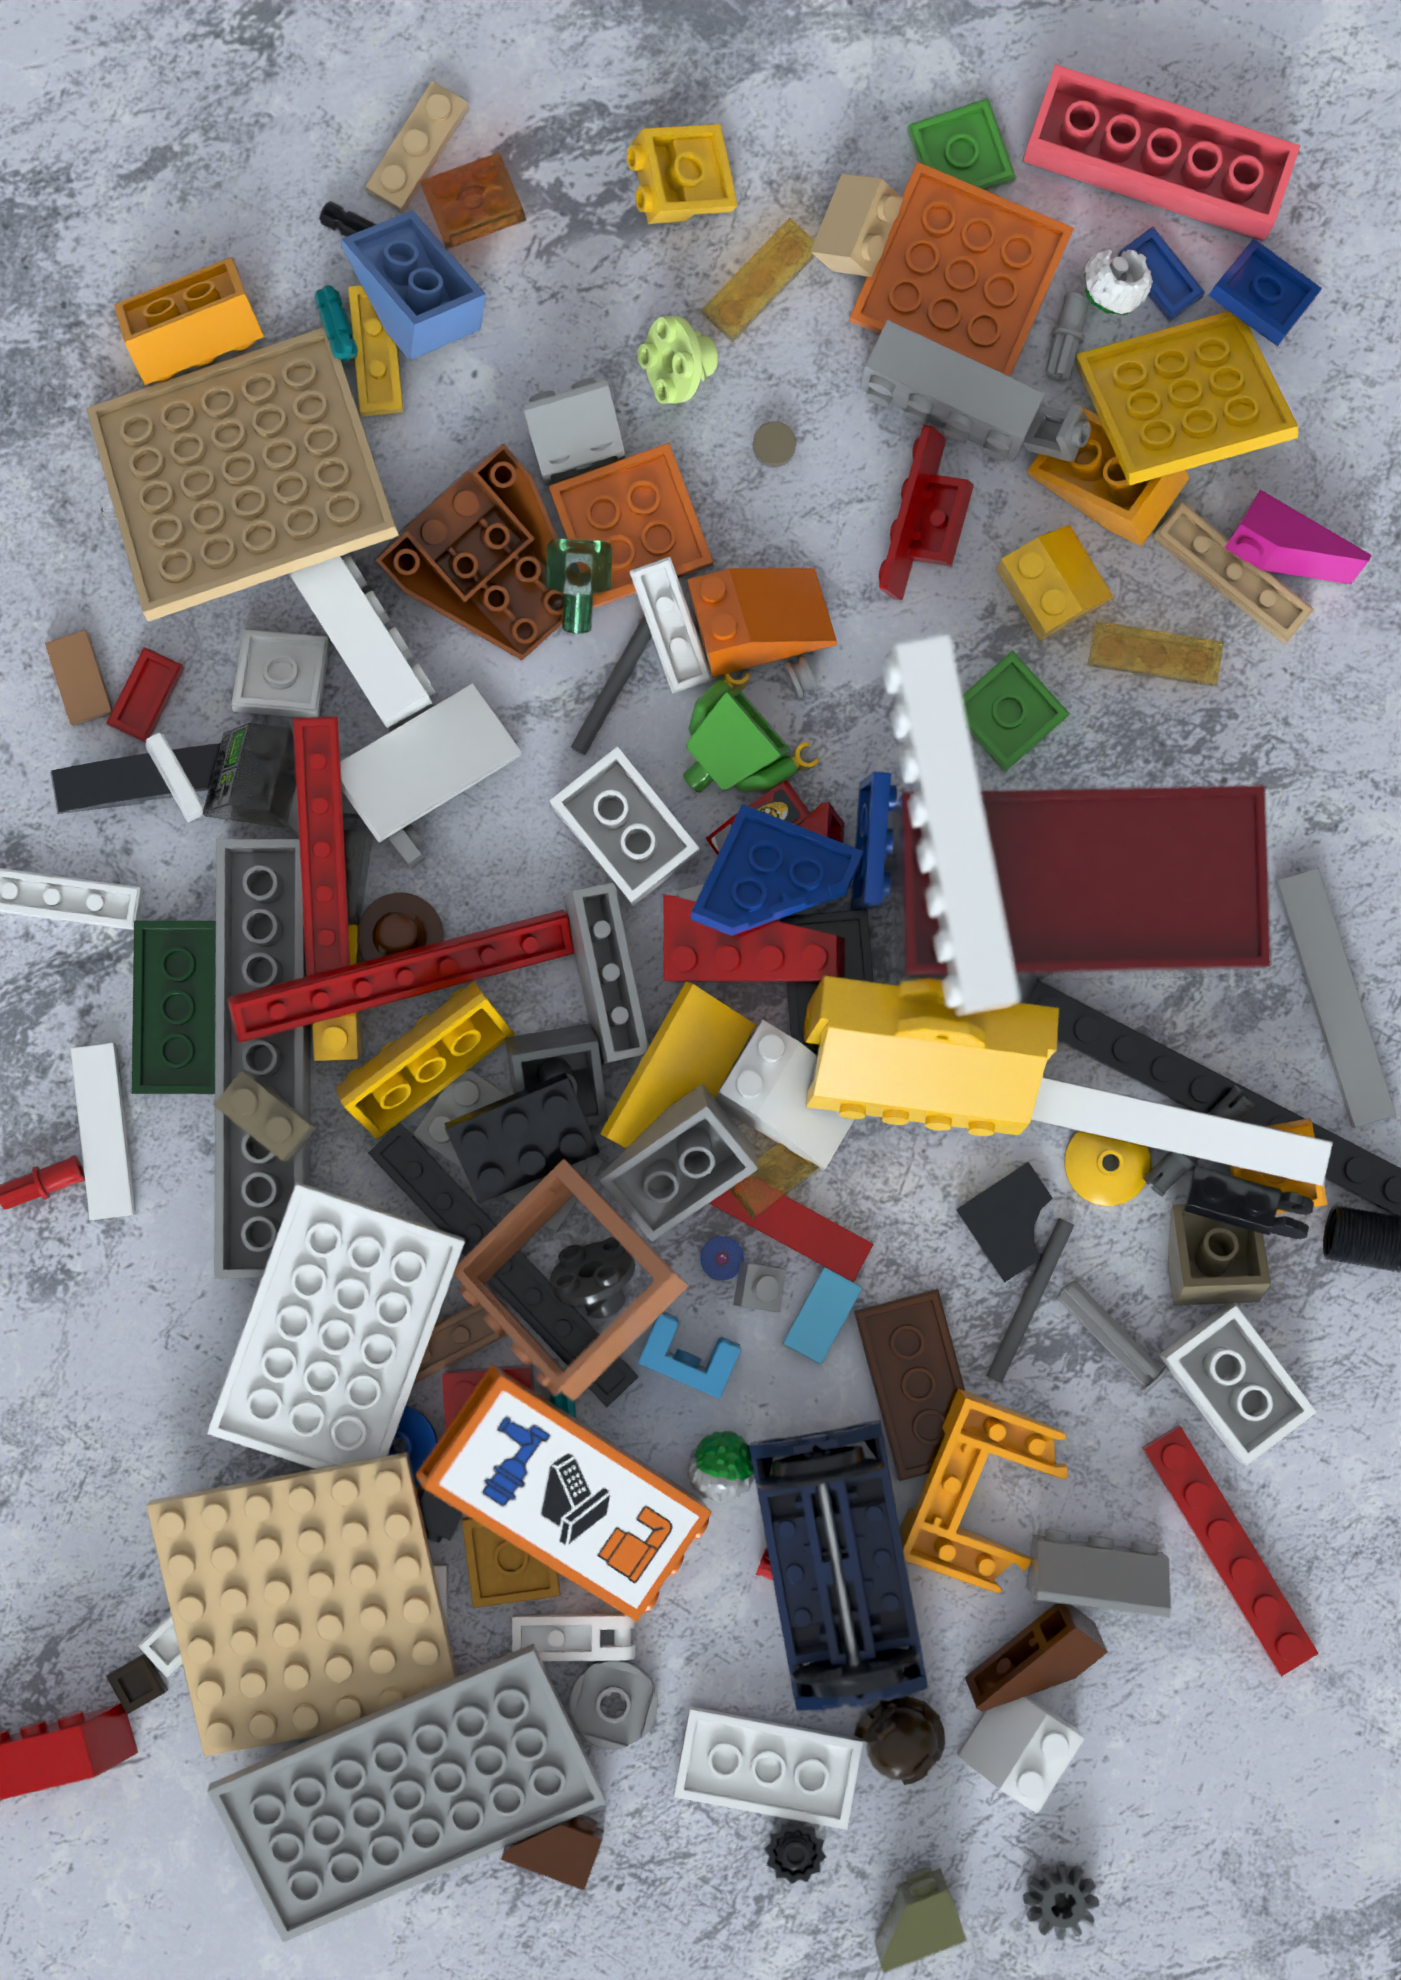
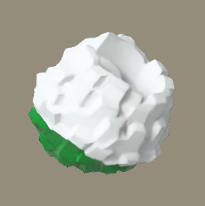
(1117, 283)

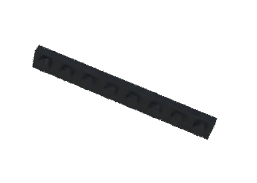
(518, 1278)

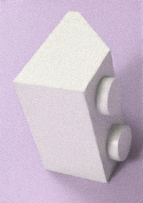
(1022, 1749)

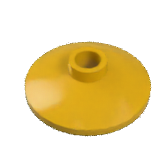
(1096, 1184)

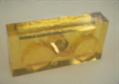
(776, 1176)

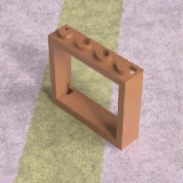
(515, 1231)

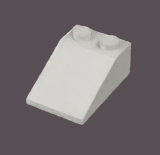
(770, 1095)

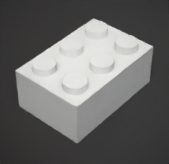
(625, 826)
(1237, 1383)

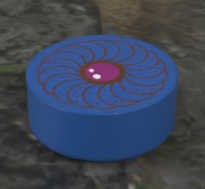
(721, 1258)

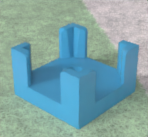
(684, 1365)

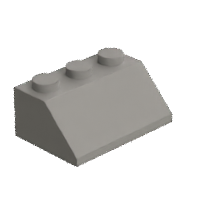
(1099, 1574)

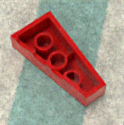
(756, 955)

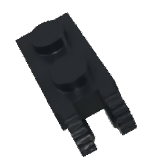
(1246, 1204)

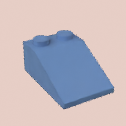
(415, 284)

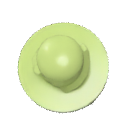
(676, 359)

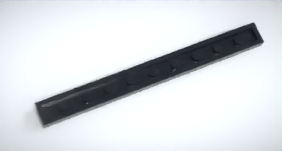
(1203, 1089)

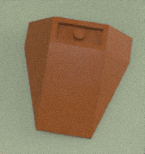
(483, 556)

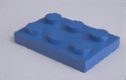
(874, 838)

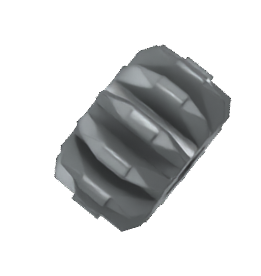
(1047, 1910)

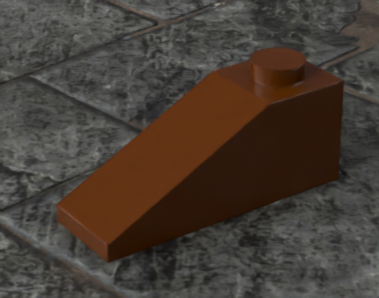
(1041, 1656)

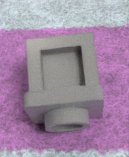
(1058, 432)

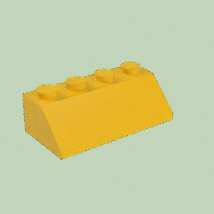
(423, 1060)

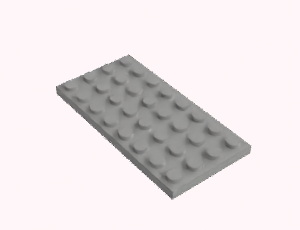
(407, 1793)

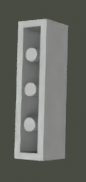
(606, 972)

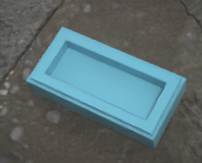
(822, 1315)

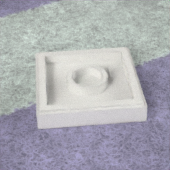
(280, 674)

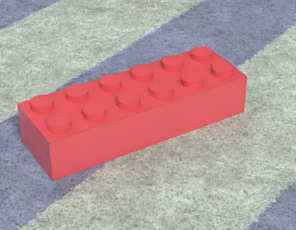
(1161, 153)

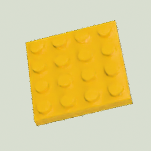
(1185, 397)

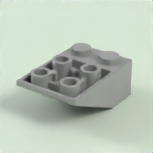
(573, 430)

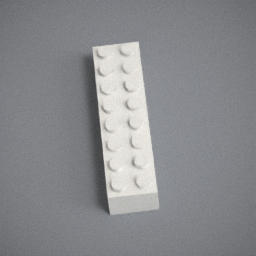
(952, 826)

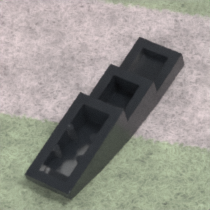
(127, 780)

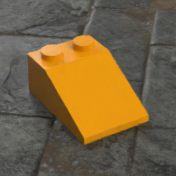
(1101, 491)

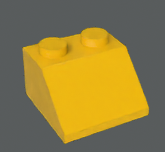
(1053, 581)

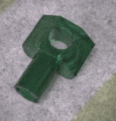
(578, 587)

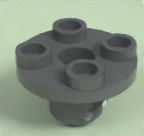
(593, 1277)

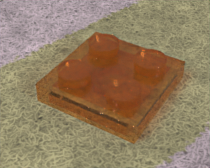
(473, 200)

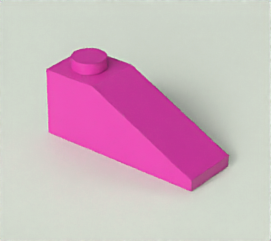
(1290, 543)

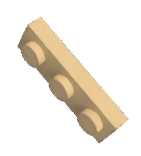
(417, 147)

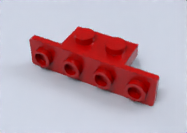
(928, 516)

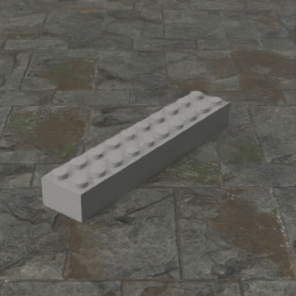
(256, 948)

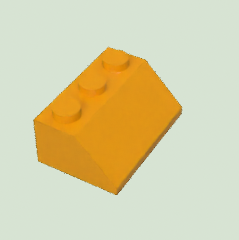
(188, 321)

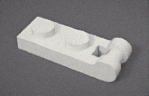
(574, 1636)

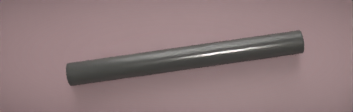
(612, 688)
(1030, 1300)

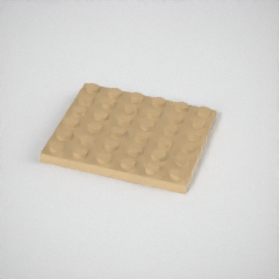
(239, 474)
(301, 1600)

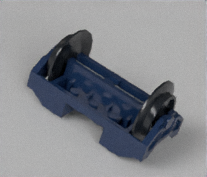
(842, 1611)

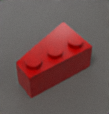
(64, 1751)

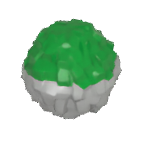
(721, 1466)

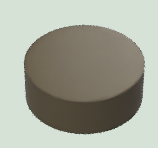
(774, 444)

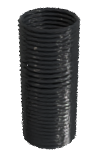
(1363, 1238)

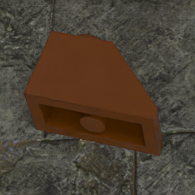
(560, 1852)

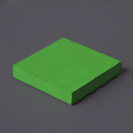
(964, 145)
(1010, 711)

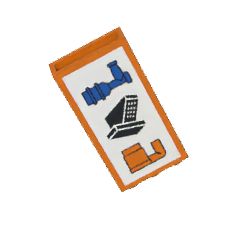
(564, 1494)

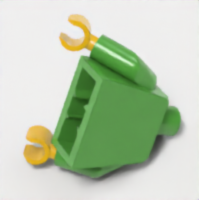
(737, 743)

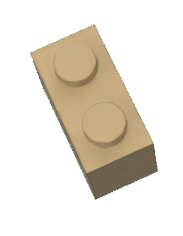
(857, 225)

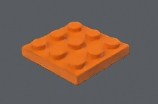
(639, 511)

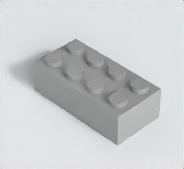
(950, 391)

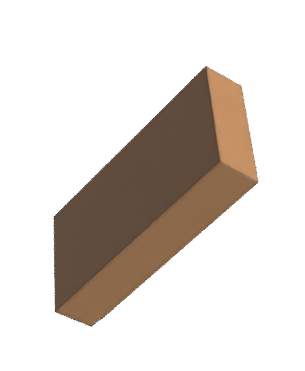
(79, 678)

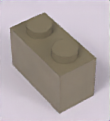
(265, 1116)

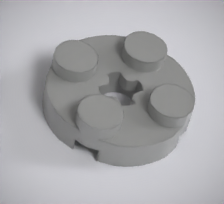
(591, 1716)

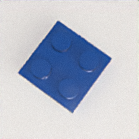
(1265, 292)

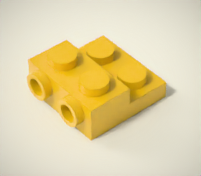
(681, 172)

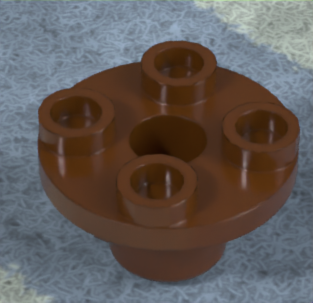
(397, 925)

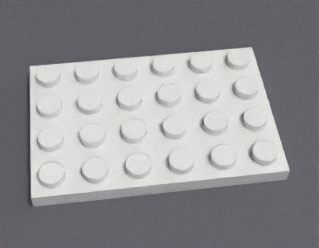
(335, 1332)

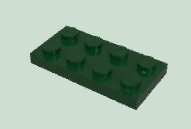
(174, 1007)

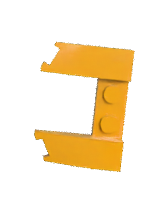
(932, 1529)

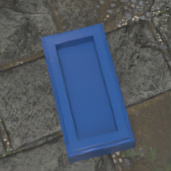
(1172, 284)

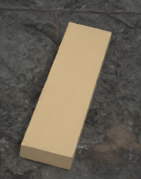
(1242, 583)

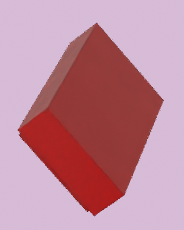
(145, 695)

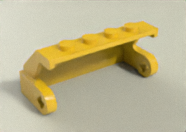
(916, 1061)

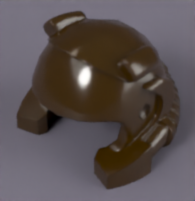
(902, 1738)

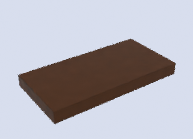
(911, 1375)

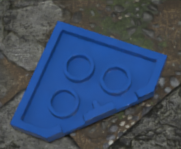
(772, 872)

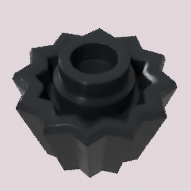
(795, 1852)

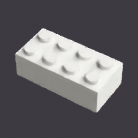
(358, 632)

